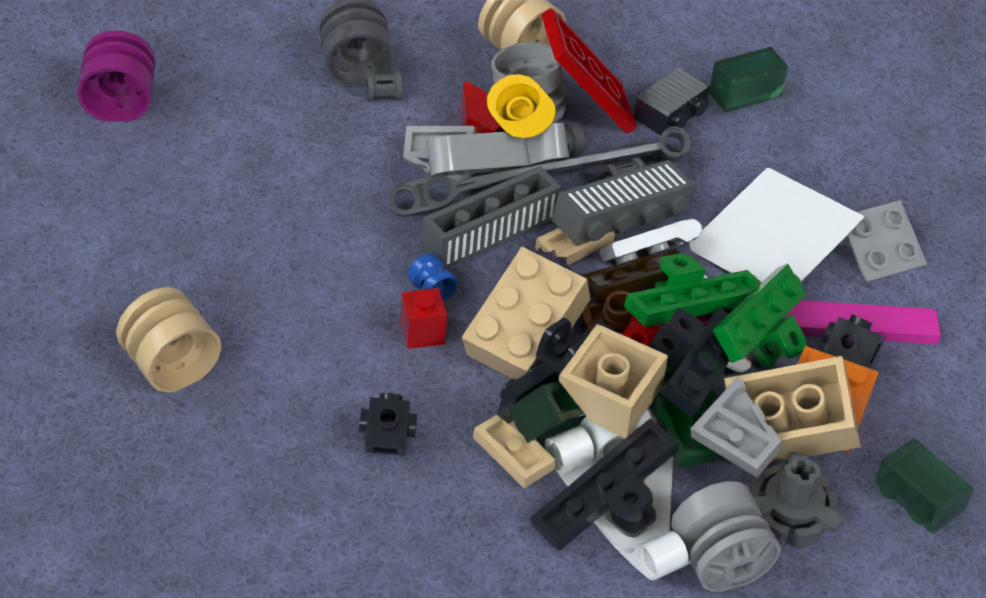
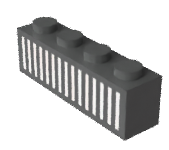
(622, 202)
(490, 217)

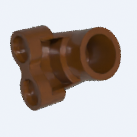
(611, 313)

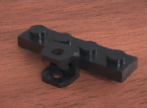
(555, 351)
(698, 356)
(610, 488)

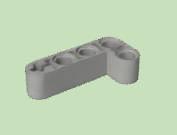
(495, 151)

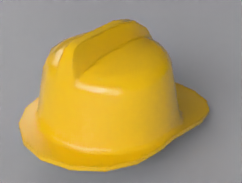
(520, 106)

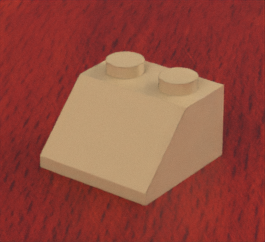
(614, 379)

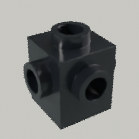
(866, 341)
(387, 438)

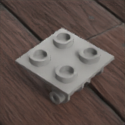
(884, 242)

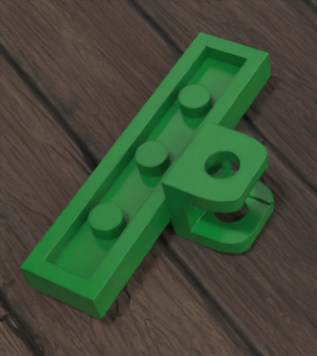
(688, 291)
(761, 321)

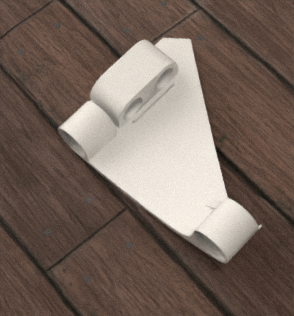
(657, 548)

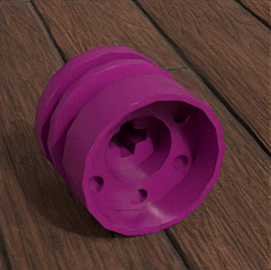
(116, 76)

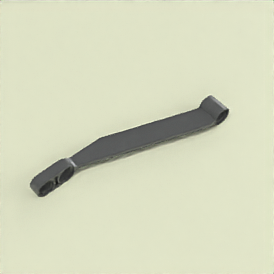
(425, 203)

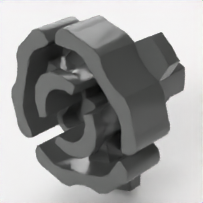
(794, 498)

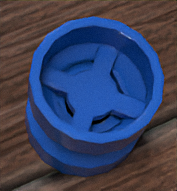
(429, 273)

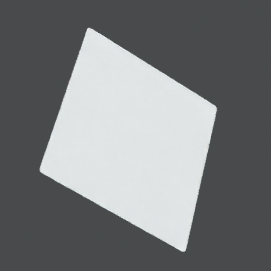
(775, 226)

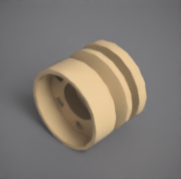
(514, 21)
(168, 339)

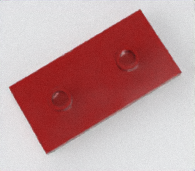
(588, 70)

